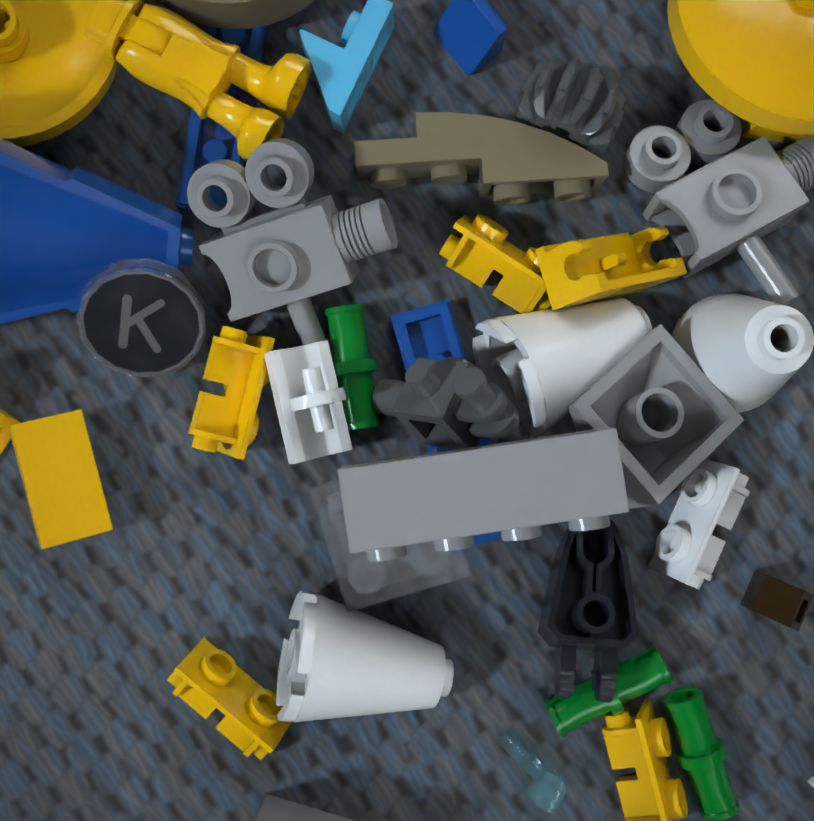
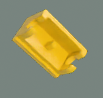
(604, 267)
(60, 478)

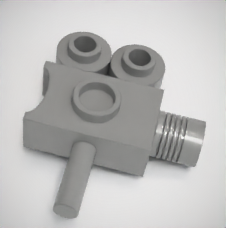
(728, 199)
(288, 250)

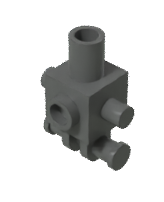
(449, 404)

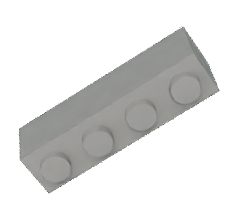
(483, 491)

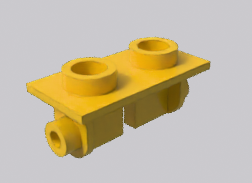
(485, 250)
(231, 420)
(212, 681)
(644, 744)

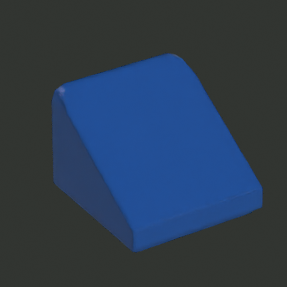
(471, 33)

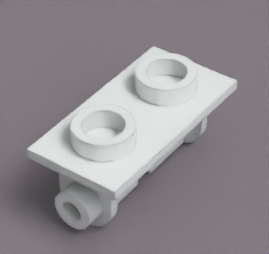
(707, 498)

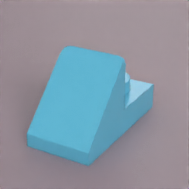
(346, 72)

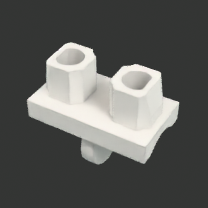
(308, 401)

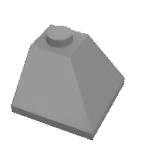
(663, 415)

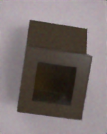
(777, 600)

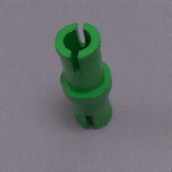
(353, 364)
(633, 679)
(701, 753)

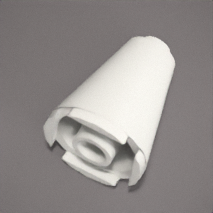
(745, 345)
(556, 355)
(355, 665)

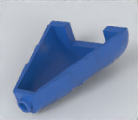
(70, 226)

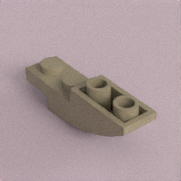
(503, 153)

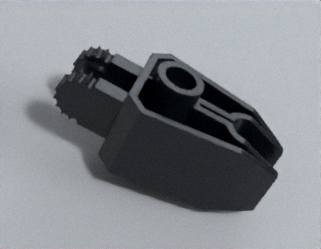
(588, 610)

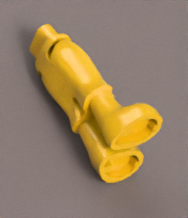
(199, 69)

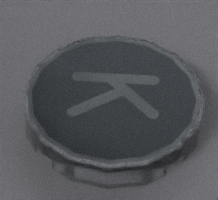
(142, 318)

